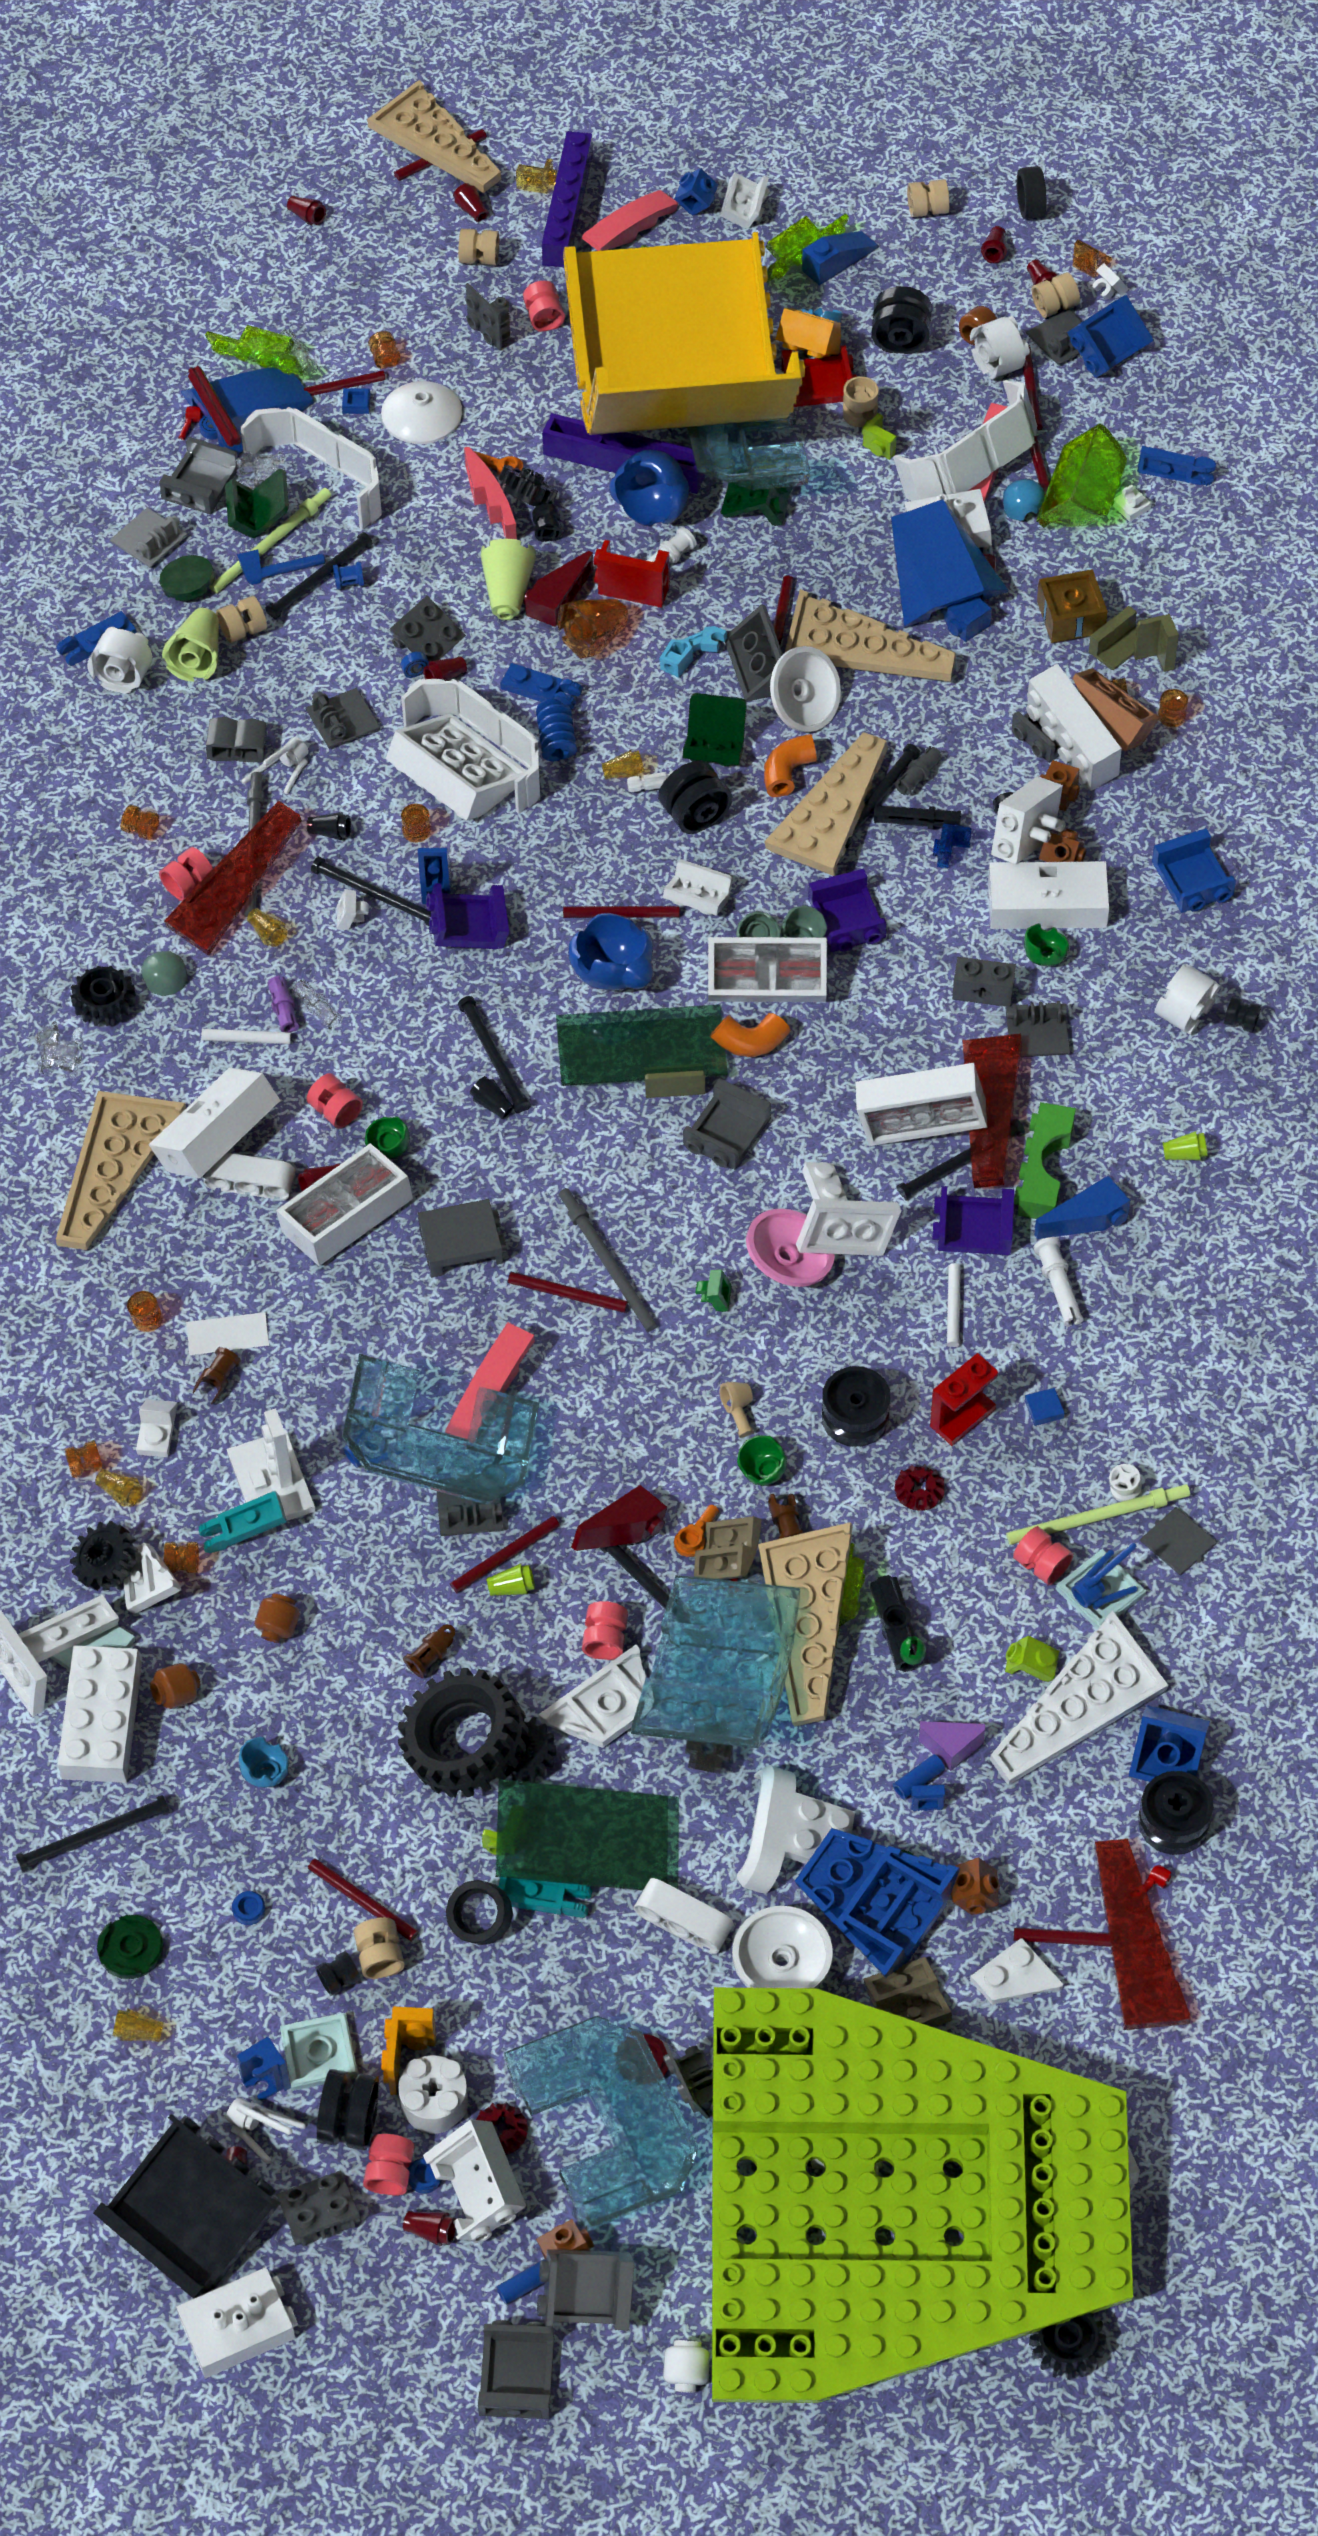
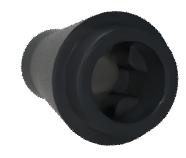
(330, 825)
(489, 1095)

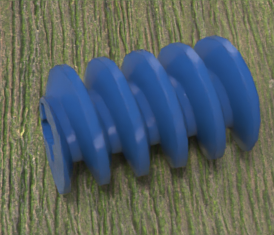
(556, 730)

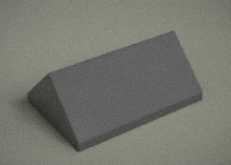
(754, 653)

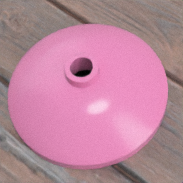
(774, 1250)

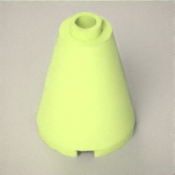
(507, 575)
(194, 647)

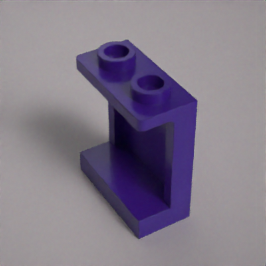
(847, 910)
(468, 919)
(974, 1223)

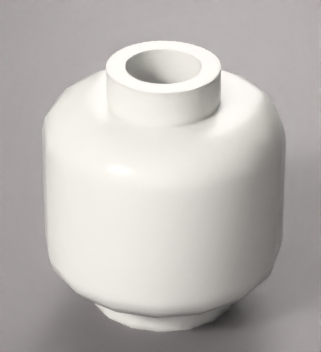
(686, 2365)

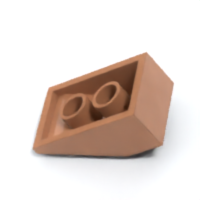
(1118, 711)

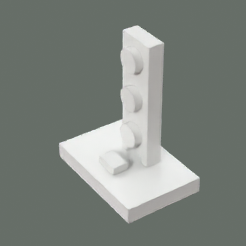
(843, 1225)
(272, 1466)
(24, 1651)

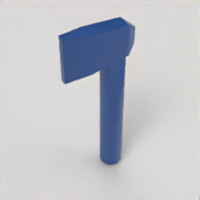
(254, 572)

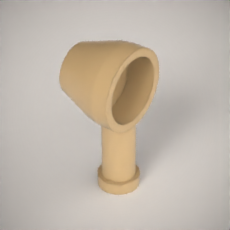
(740, 1397)

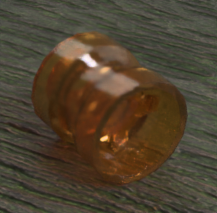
(384, 349)
(1173, 708)
(139, 822)
(415, 823)
(145, 1311)
(90, 1457)
(181, 1557)

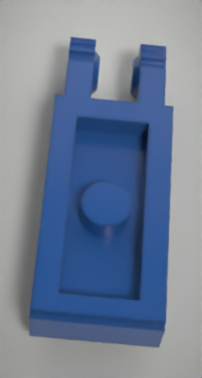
(1176, 466)
(86, 641)
(539, 685)

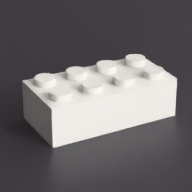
(1073, 727)
(99, 1714)

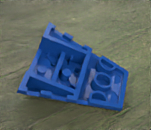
(253, 391)
(938, 563)
(877, 1895)

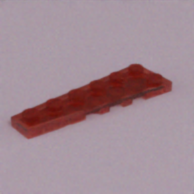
(221, 895)
(997, 1068)
(1141, 1964)

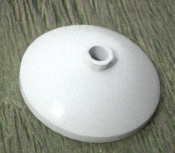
(421, 412)
(815, 687)
(782, 1934)

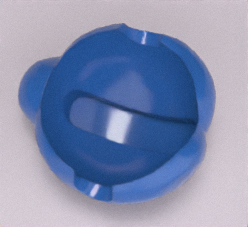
(650, 487)
(612, 953)

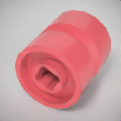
(543, 306)
(183, 876)
(334, 1100)
(1039, 1553)
(604, 1630)
(389, 2164)

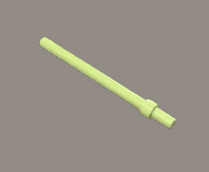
(306, 509)
(1155, 1498)

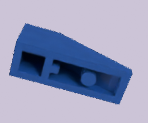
(834, 254)
(967, 618)
(434, 868)
(1086, 1212)

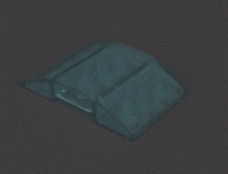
(719, 1662)

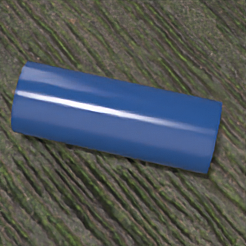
(919, 1776)
(520, 2284)

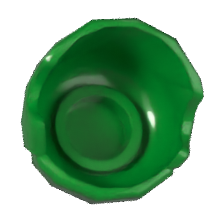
(1039, 940)
(388, 1136)
(762, 1453)

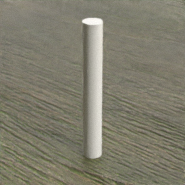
(246, 1036)
(953, 1312)

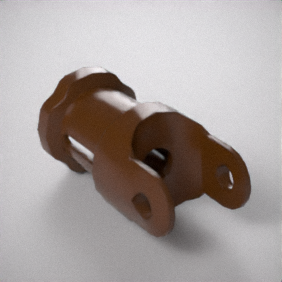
(219, 1370)
(785, 1516)
(433, 1648)

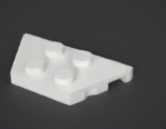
(602, 1704)

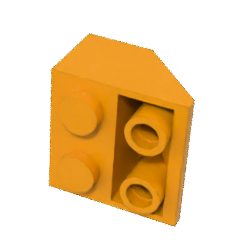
(810, 332)

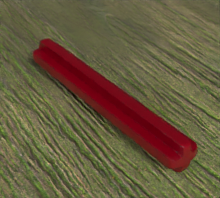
(214, 406)

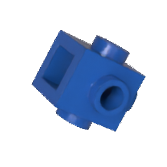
(696, 191)

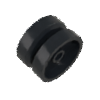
(901, 320)
(695, 797)
(855, 1406)
(1175, 1812)
(348, 2109)

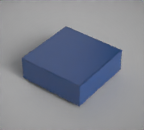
(356, 401)
(1044, 1406)
(927, 1797)

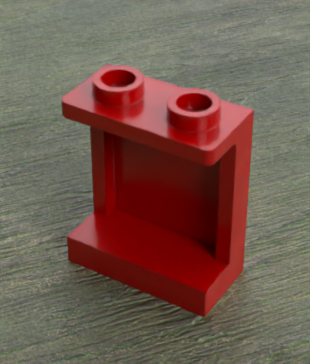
(823, 377)
(632, 577)
(960, 1400)

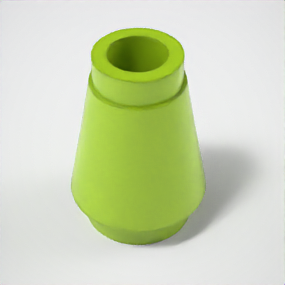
(1186, 1147)
(513, 1581)

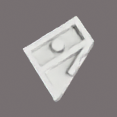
(148, 1580)
(1015, 1974)

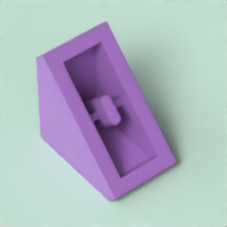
(951, 1740)

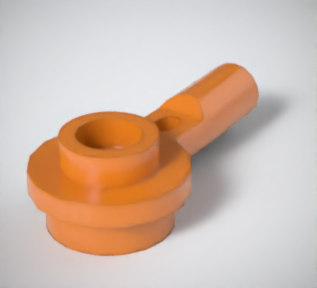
(498, 464)
(692, 1537)

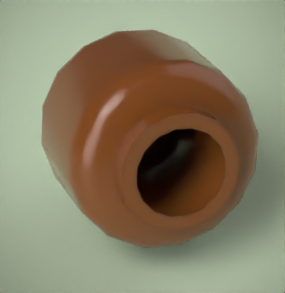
(974, 318)
(277, 1617)
(175, 1686)

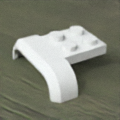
(786, 1827)

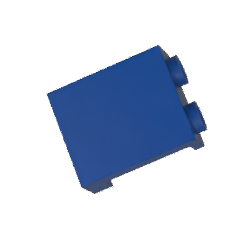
(1110, 336)
(1192, 871)

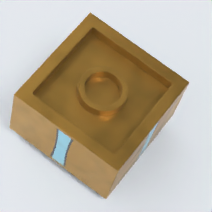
(1071, 605)

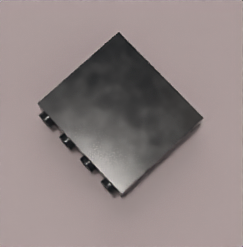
(190, 2208)

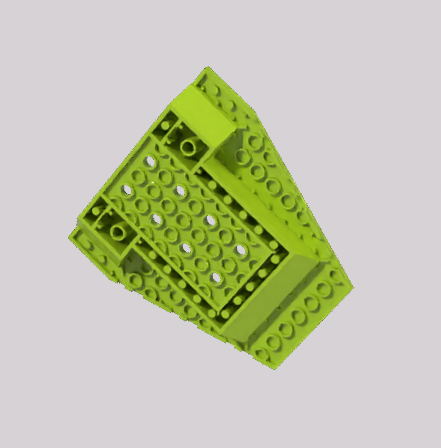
(861, 2086)

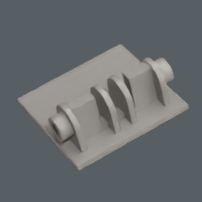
(149, 536)

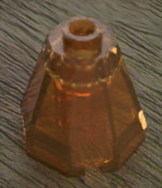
(591, 621)

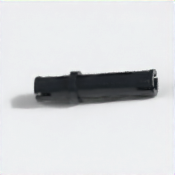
(916, 816)

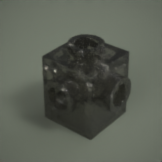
(708, 1762)

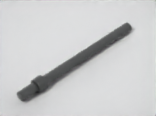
(255, 800)
(580, 1216)

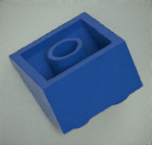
(1168, 1743)

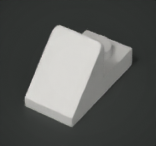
(156, 1427)

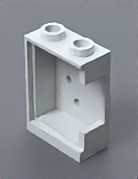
(968, 509)
(1026, 820)
(480, 2177)
(237, 2322)

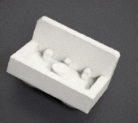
(744, 200)
(698, 888)

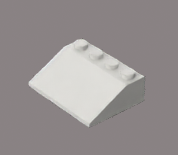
(454, 765)

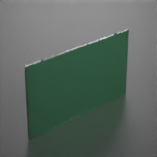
(638, 1043)
(586, 1835)

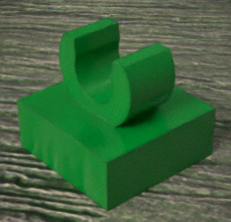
(716, 1290)

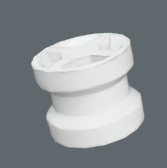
(1125, 1475)

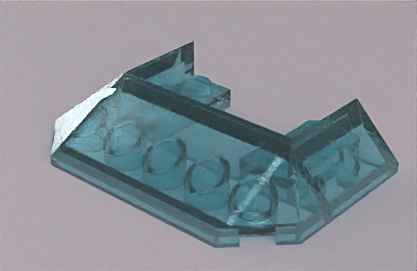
(724, 454)
(473, 1468)
(635, 2104)

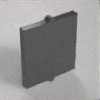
(1178, 1541)

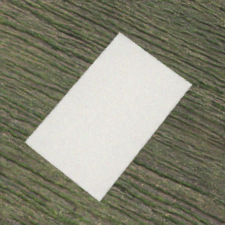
(227, 1332)

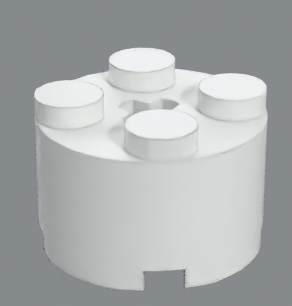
(999, 347)
(120, 660)
(1186, 998)
(429, 2076)

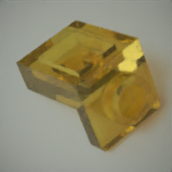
(536, 178)

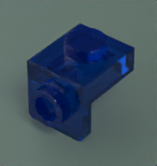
(951, 836)

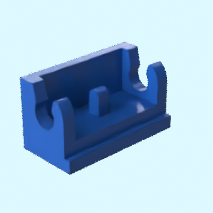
(265, 2064)

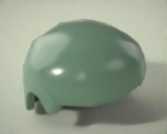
(804, 922)
(758, 925)
(164, 973)

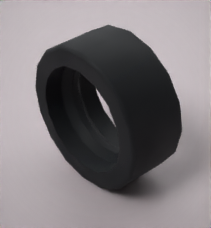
(1031, 192)
(455, 1906)

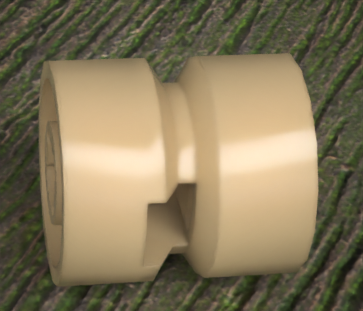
(928, 198)
(478, 246)
(1052, 295)
(860, 401)
(232, 622)
(378, 1948)

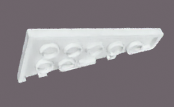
(1089, 1693)

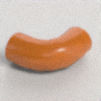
(783, 760)
(751, 1041)

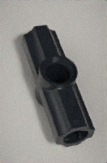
(892, 1608)

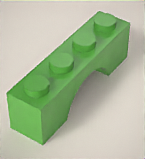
(1051, 1133)

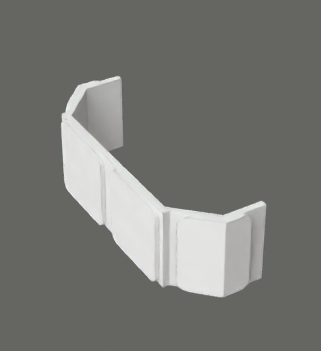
(292, 426)
(974, 455)
(442, 697)

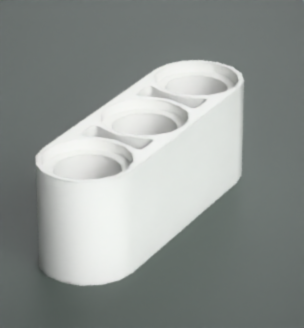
(251, 1174)
(683, 1915)

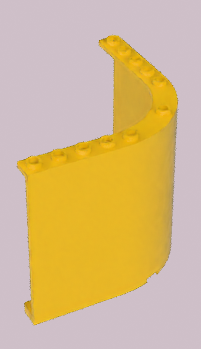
(675, 337)

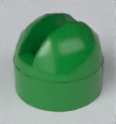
(905, 1650)

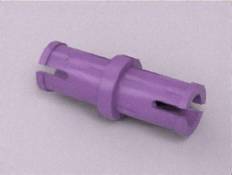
(283, 1004)

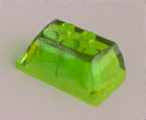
(1084, 480)

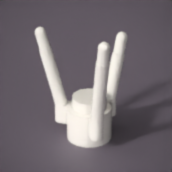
(290, 754)
(248, 2115)

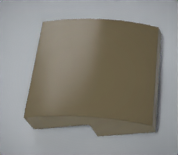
(728, 1548)
(910, 1994)

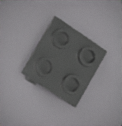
(487, 317)
(1053, 336)
(426, 630)
(341, 717)
(1041, 1028)
(466, 1516)
(694, 2077)
(318, 2207)

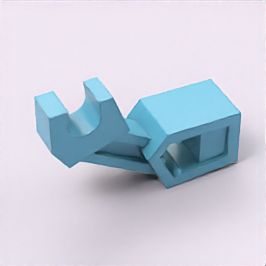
(679, 653)

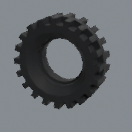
(439, 1708)

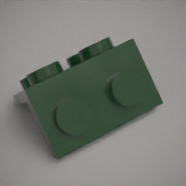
(770, 501)
(256, 509)
(715, 729)

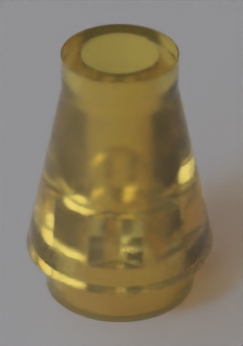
(624, 765)
(268, 928)
(121, 1488)
(136, 2027)

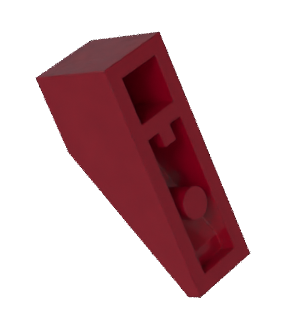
(557, 589)
(622, 1522)

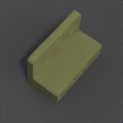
(1159, 638)
(1115, 639)
(674, 1084)

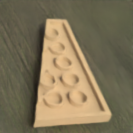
(434, 135)
(865, 643)
(829, 813)
(111, 1161)
(818, 1567)

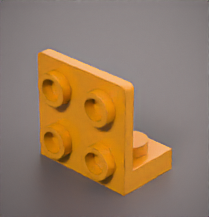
(406, 2027)

